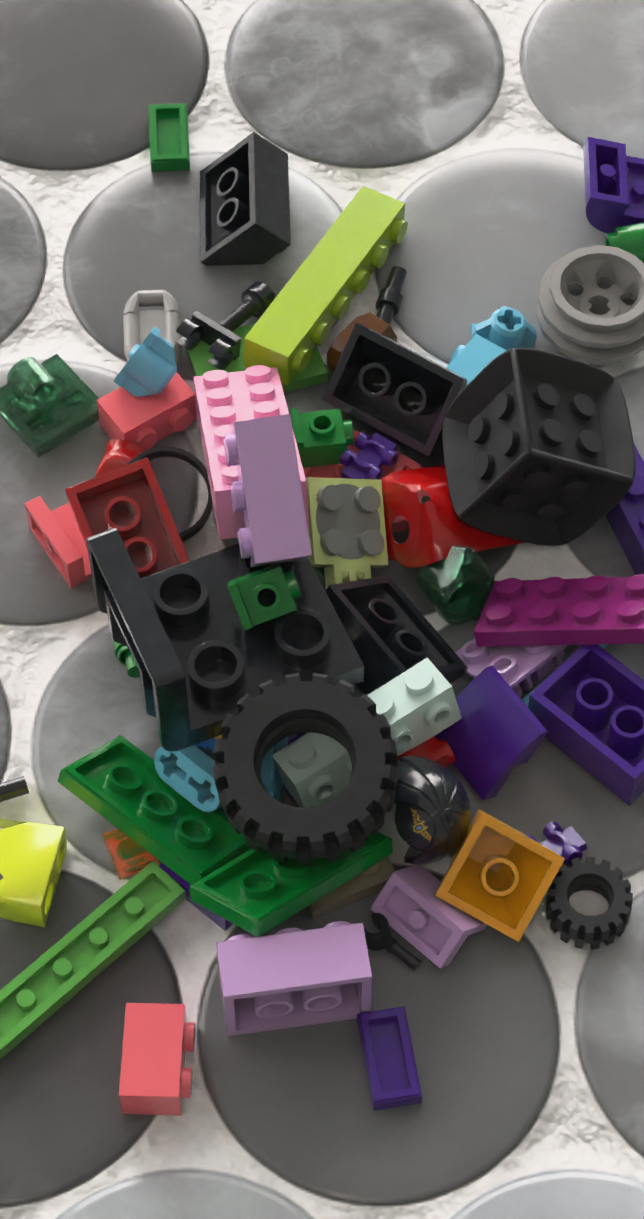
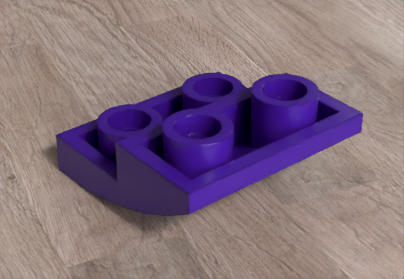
(493, 733)

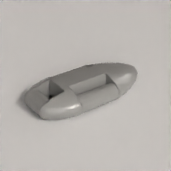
(139, 323)

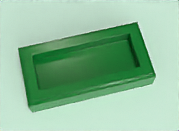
(169, 137)

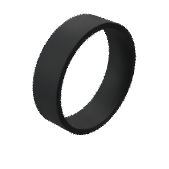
(166, 451)

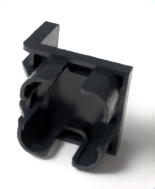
(193, 645)

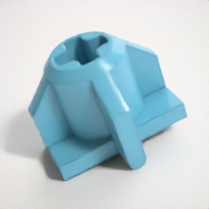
(506, 329)
(149, 366)

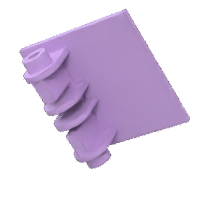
(515, 664)

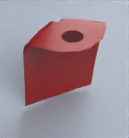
(432, 524)

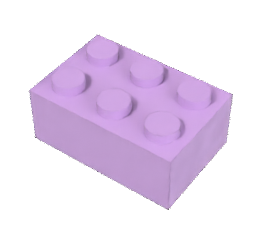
(268, 491)
(294, 978)

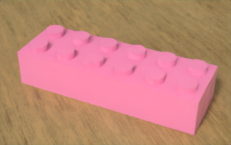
(219, 403)

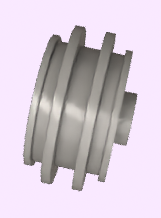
(583, 305)

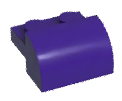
(612, 185)

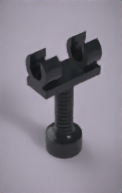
(220, 335)

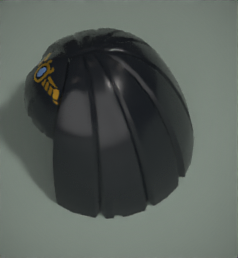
(430, 809)

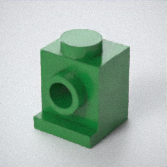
(321, 436)
(245, 595)

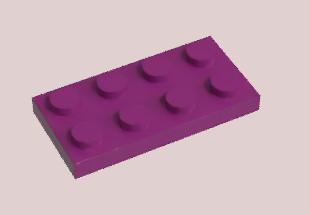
(563, 612)

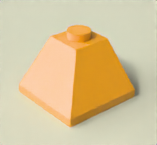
(499, 875)

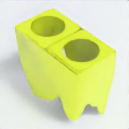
(30, 869)

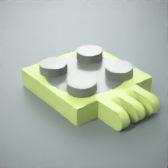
(346, 527)

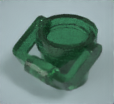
(454, 590)

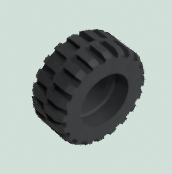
(292, 710)

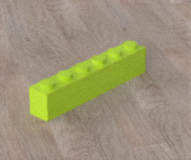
(326, 284)

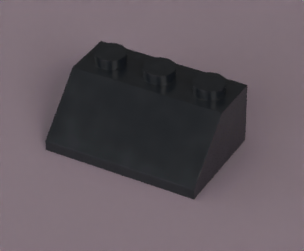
(245, 205)
(394, 389)
(389, 632)

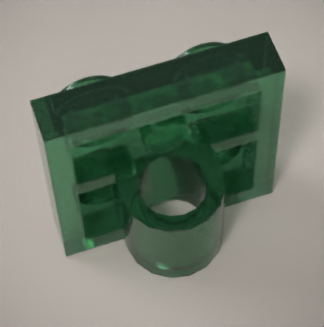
(46, 403)

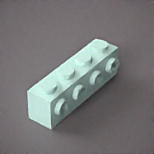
(416, 707)

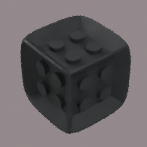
(538, 447)

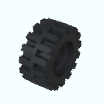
(592, 878)

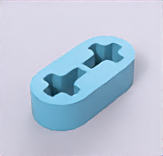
(192, 778)

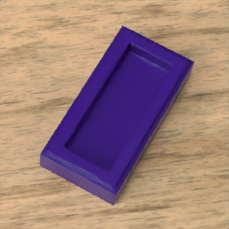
(389, 1058)

